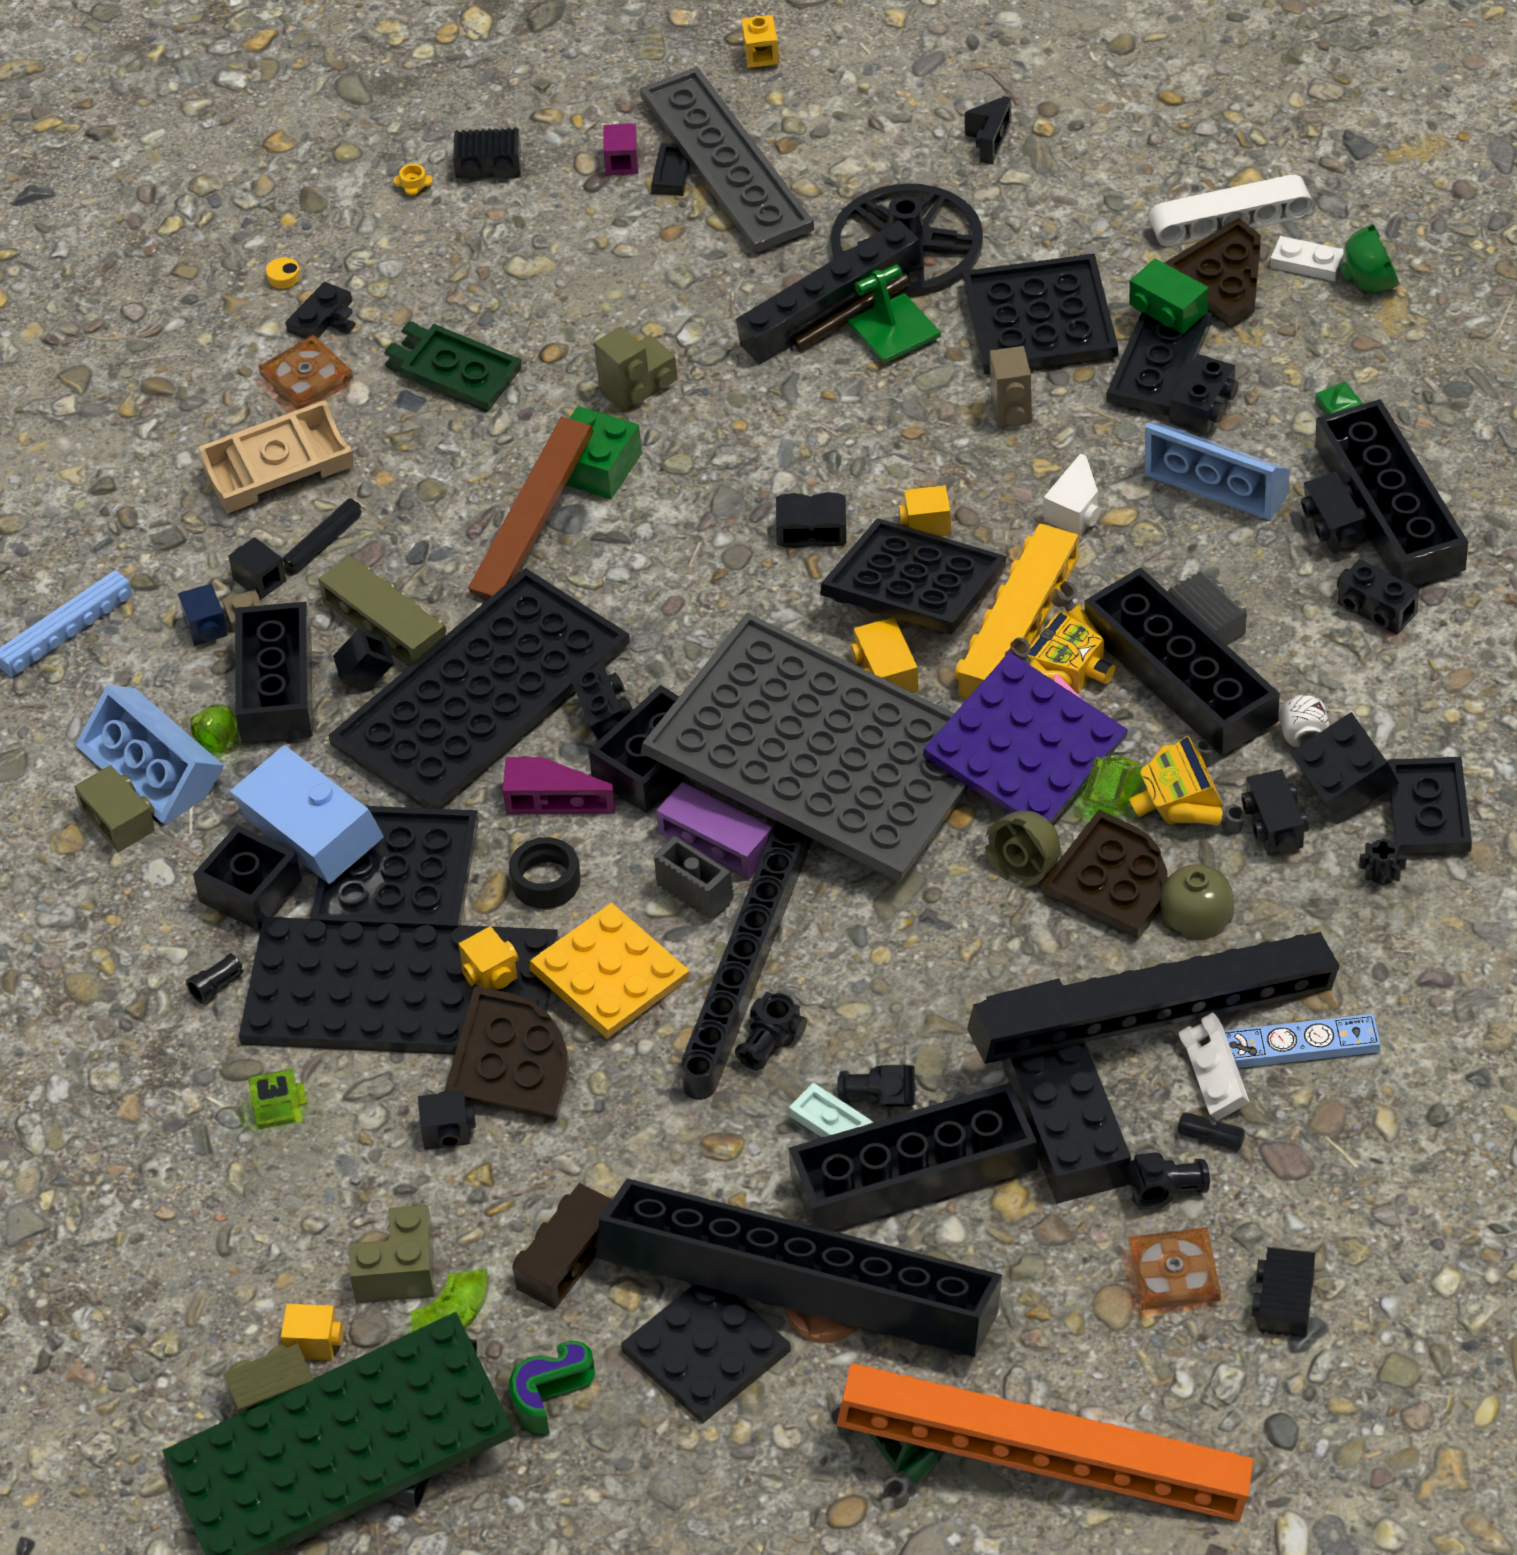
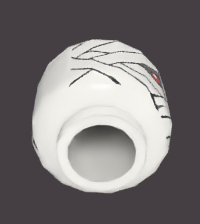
(1302, 719)

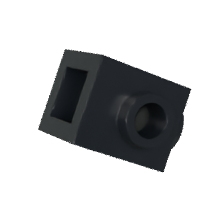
(445, 1120)

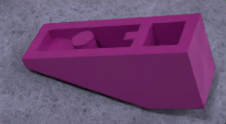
(548, 787)

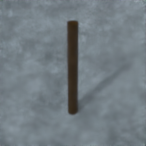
(842, 317)

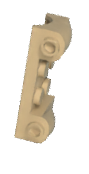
(274, 455)

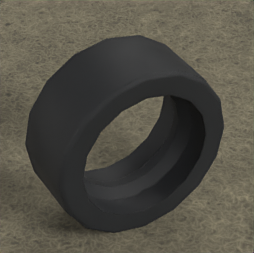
(544, 894)

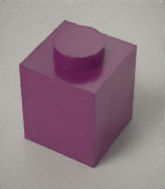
(620, 149)

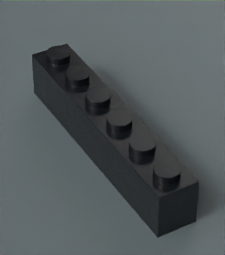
(824, 292)

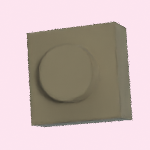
(243, 599)

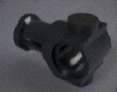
(773, 1026)
(882, 1086)
(1159, 1180)

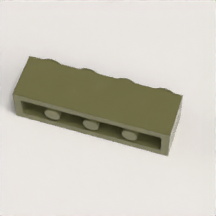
(380, 609)

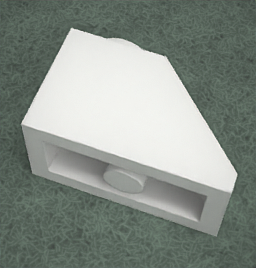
(1073, 499)

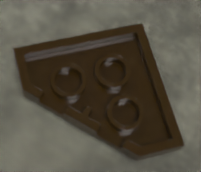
(1228, 267)

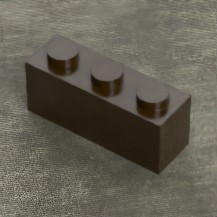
(561, 1247)

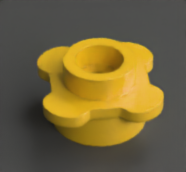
(412, 179)

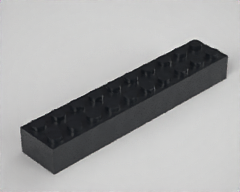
(799, 1267)

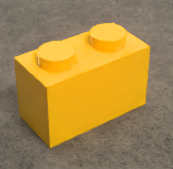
(885, 653)

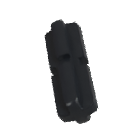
(1202, 1128)

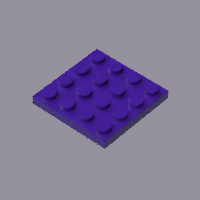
(1024, 740)

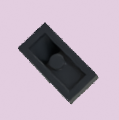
(989, 126)

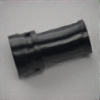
(208, 982)

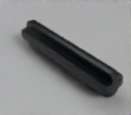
(322, 535)

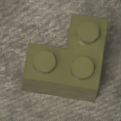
(632, 368)
(397, 1266)

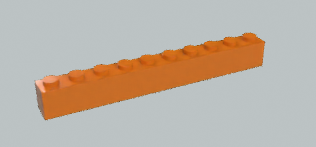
(1045, 1442)

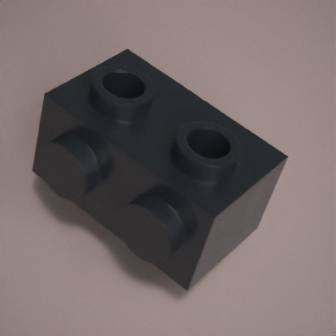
(1203, 394)

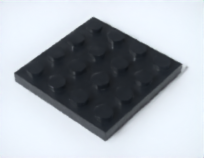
(1044, 305)
(913, 576)
(409, 876)

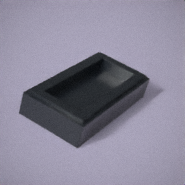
(670, 171)

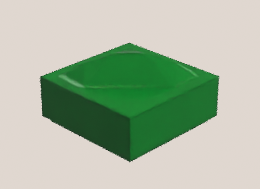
(1337, 398)

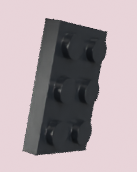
(1430, 806)

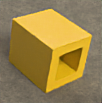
(926, 510)
(313, 1329)

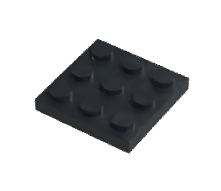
(705, 1349)

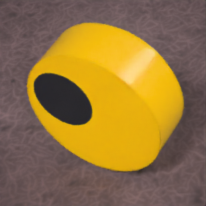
(283, 272)

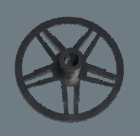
(910, 213)

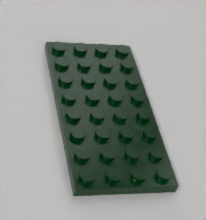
(339, 1442)

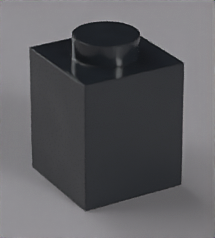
(257, 567)
(363, 660)

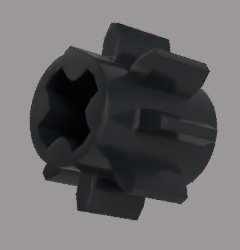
(1382, 861)

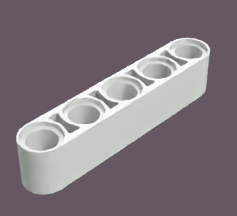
(1254, 203)

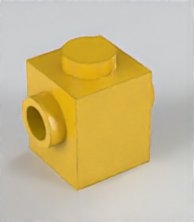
(760, 41)
(488, 960)

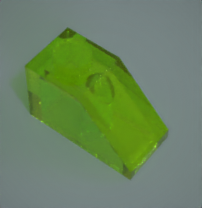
(1113, 783)

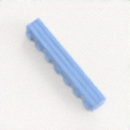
(64, 623)

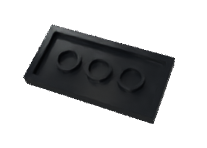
(1155, 363)

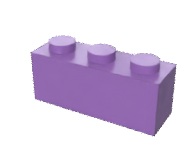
(714, 829)

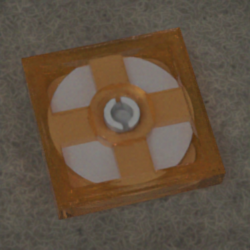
(305, 372)
(1174, 1268)

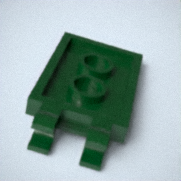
(453, 365)

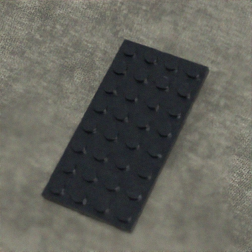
(478, 690)
(371, 985)

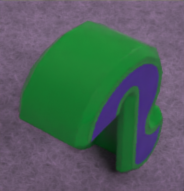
(547, 1377)

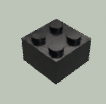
(1344, 767)
(247, 877)

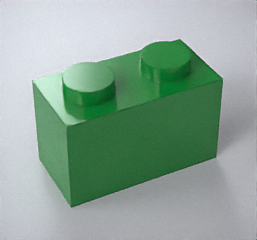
(1168, 296)

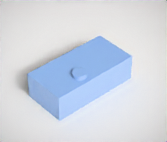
(307, 814)

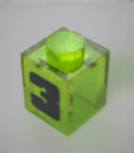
(276, 1098)

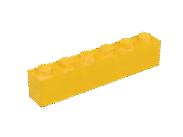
(1019, 604)

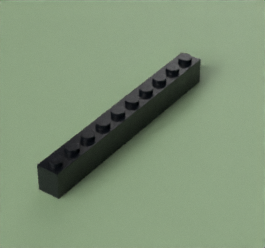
(1152, 997)

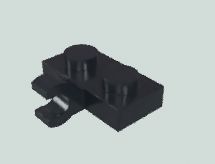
(322, 309)

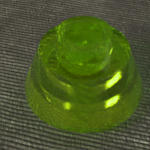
(214, 727)

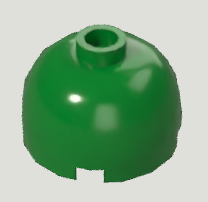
(1368, 262)

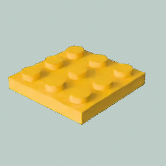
(609, 970)

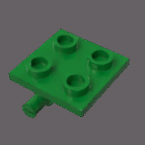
(893, 324)

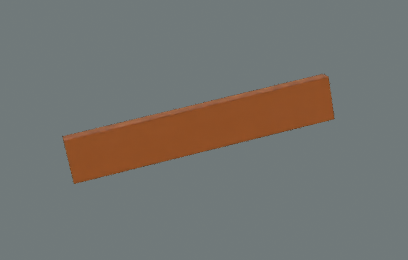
(531, 507)

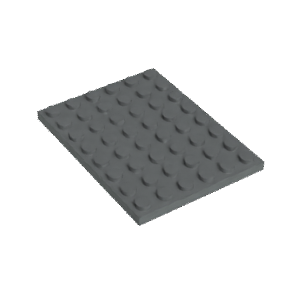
(812, 746)

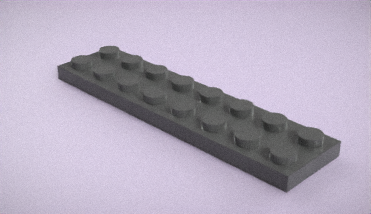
(727, 159)

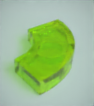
(463, 1293)

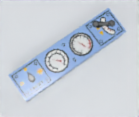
(1304, 1041)

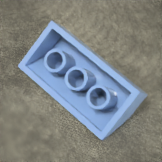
(1214, 470)
(150, 750)

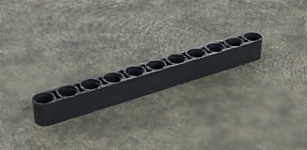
(743, 961)

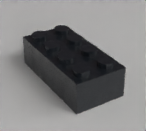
(273, 672)

